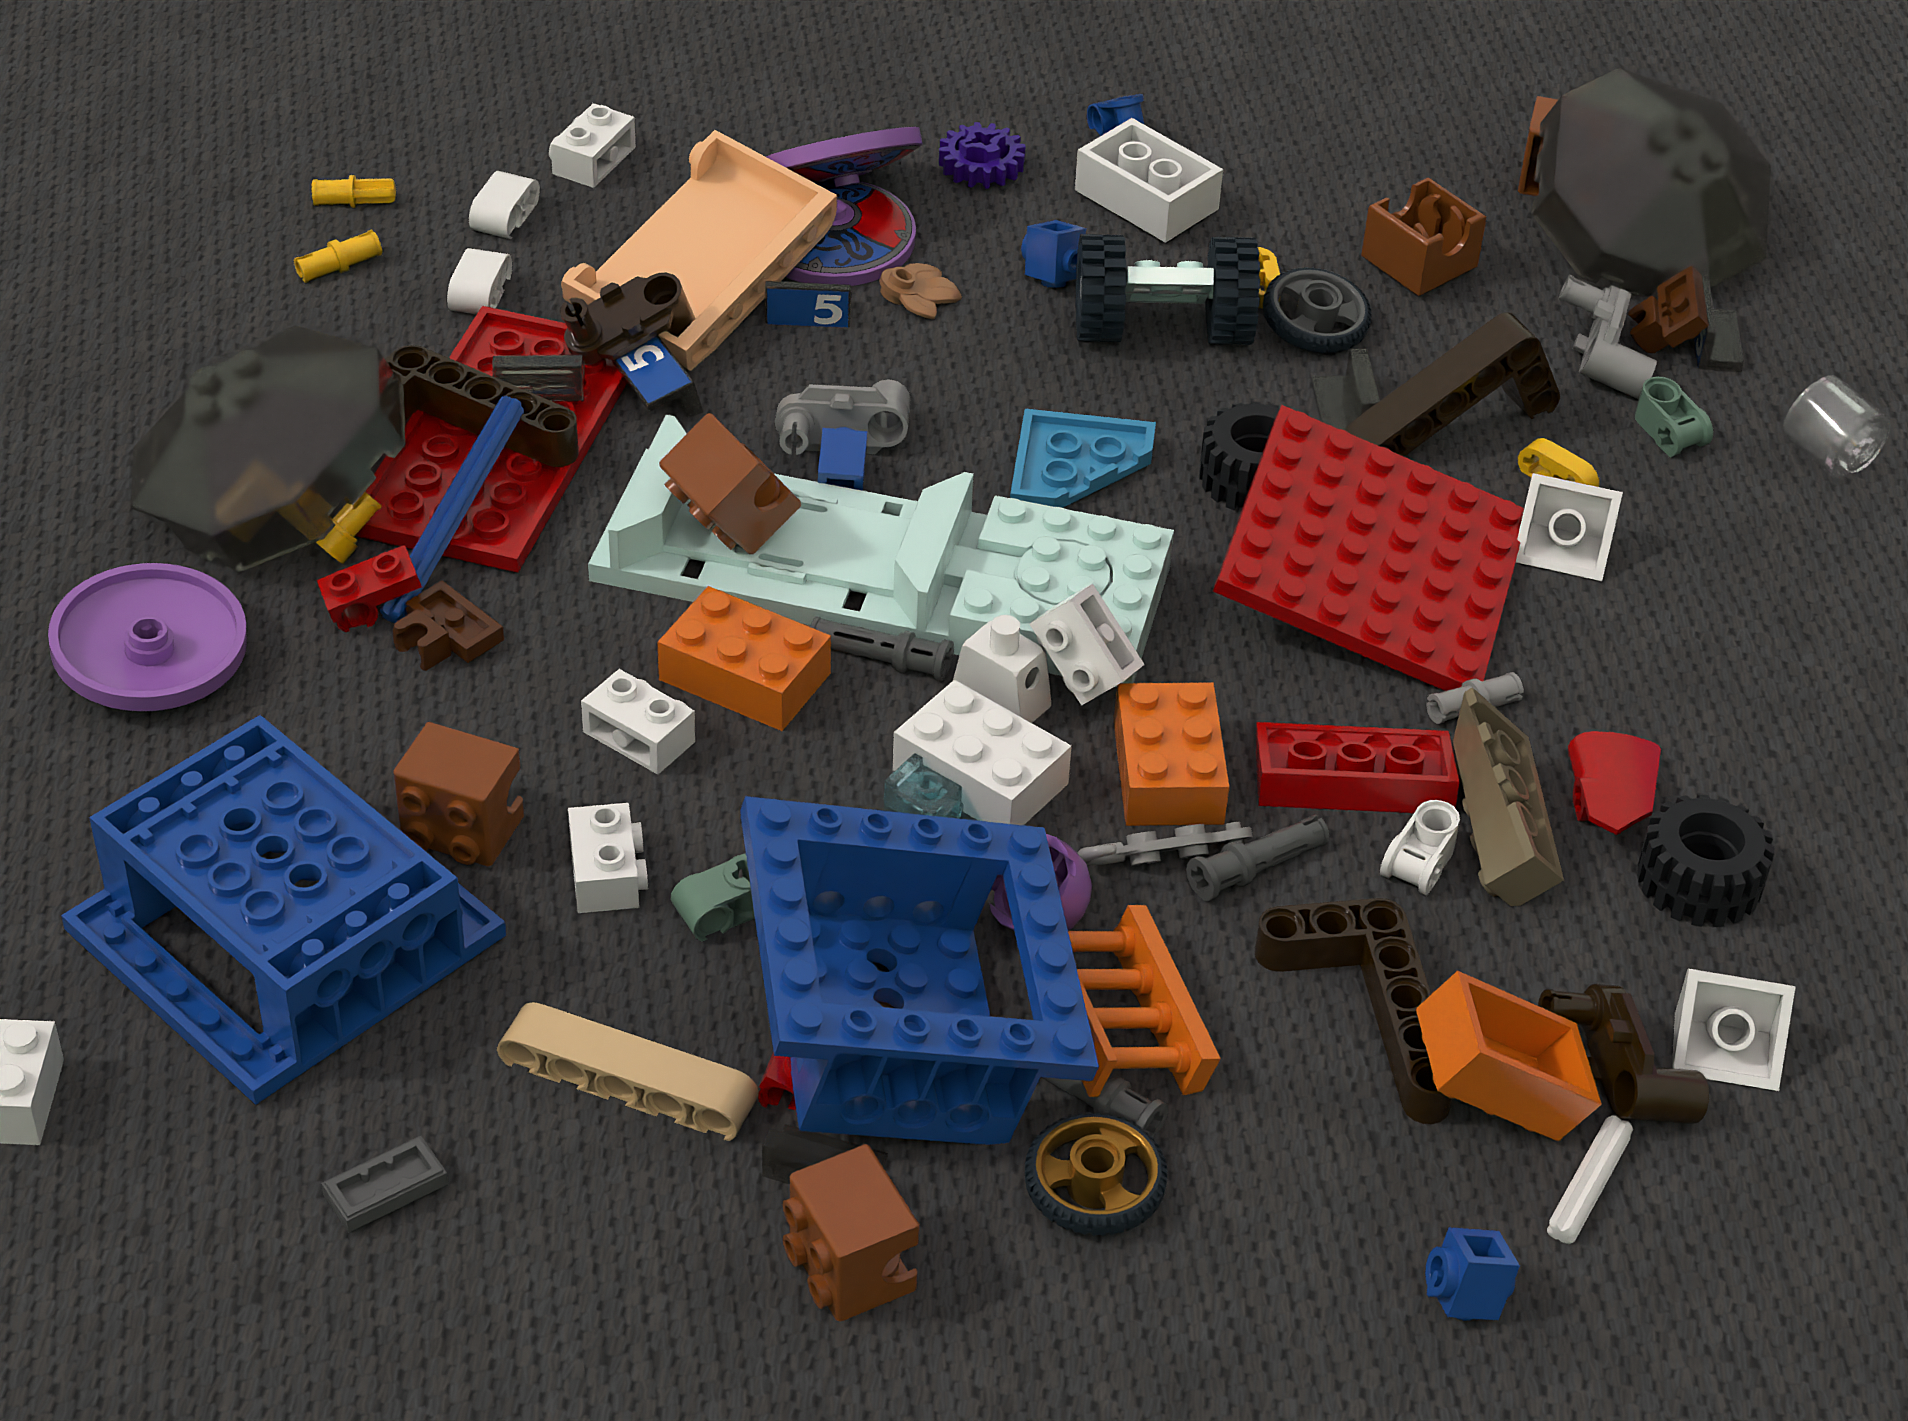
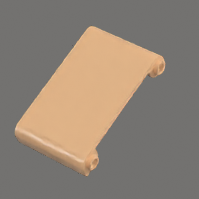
(722, 238)

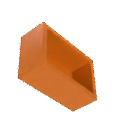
(744, 658)
(1170, 754)
(1507, 1056)

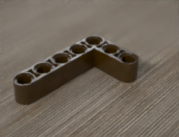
(1490, 357)
(469, 397)
(1381, 942)

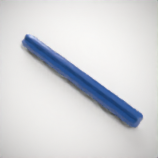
(458, 499)

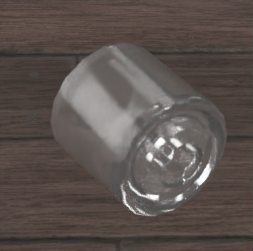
(1836, 426)

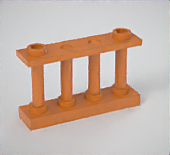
(1163, 1001)

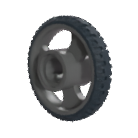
(1317, 310)

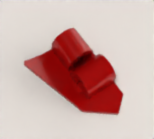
(1613, 778)

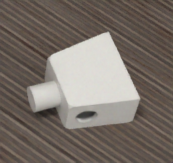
(1006, 668)

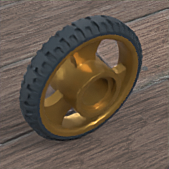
(1094, 1174)

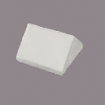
(1567, 526)
(1732, 1028)

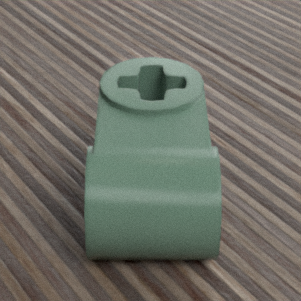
(1671, 416)
(715, 898)

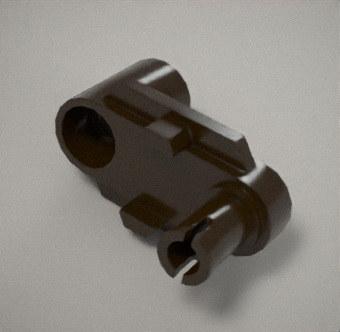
(626, 317)
(1625, 1057)

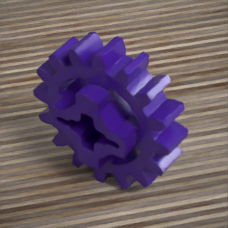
(981, 155)

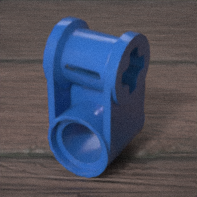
(1111, 113)

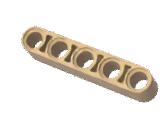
(630, 1069)

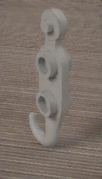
(1146, 848)

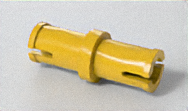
(338, 256)

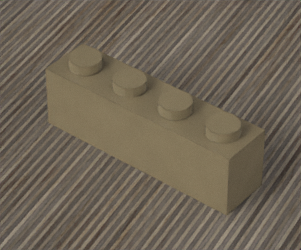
(1504, 804)

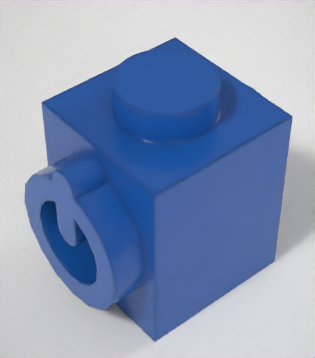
(1051, 252)
(1471, 1274)

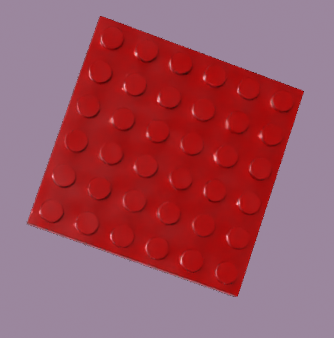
(1373, 552)

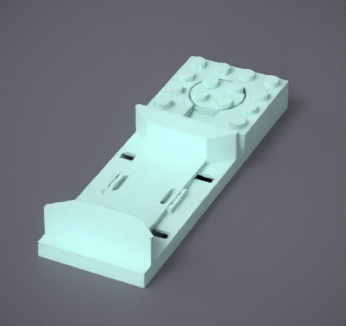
(920, 562)

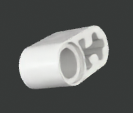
(503, 204)
(478, 280)

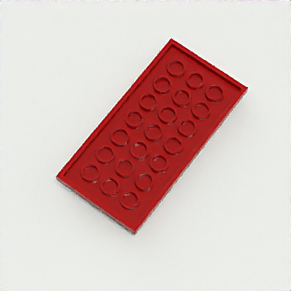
(518, 489)

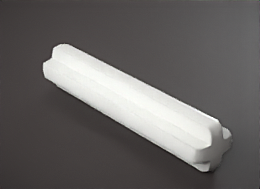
(1590, 1179)

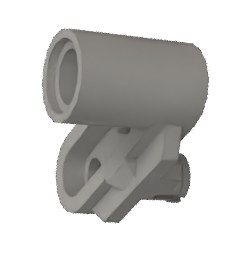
(1603, 355)
(804, 415)

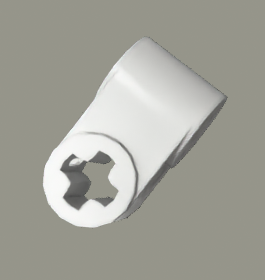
(1423, 846)

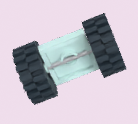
(1226, 287)

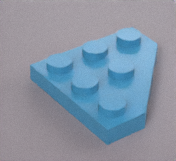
(1076, 455)

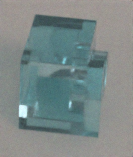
(922, 791)

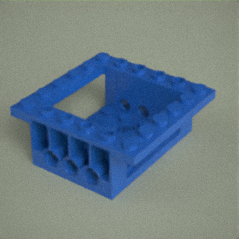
(906, 893)
(321, 954)

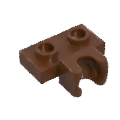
(1675, 316)
(445, 622)

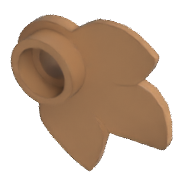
(918, 288)

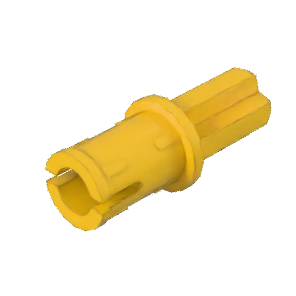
(353, 191)

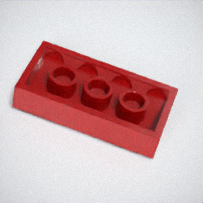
(1353, 767)

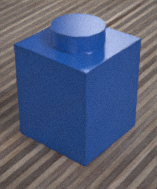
(843, 457)

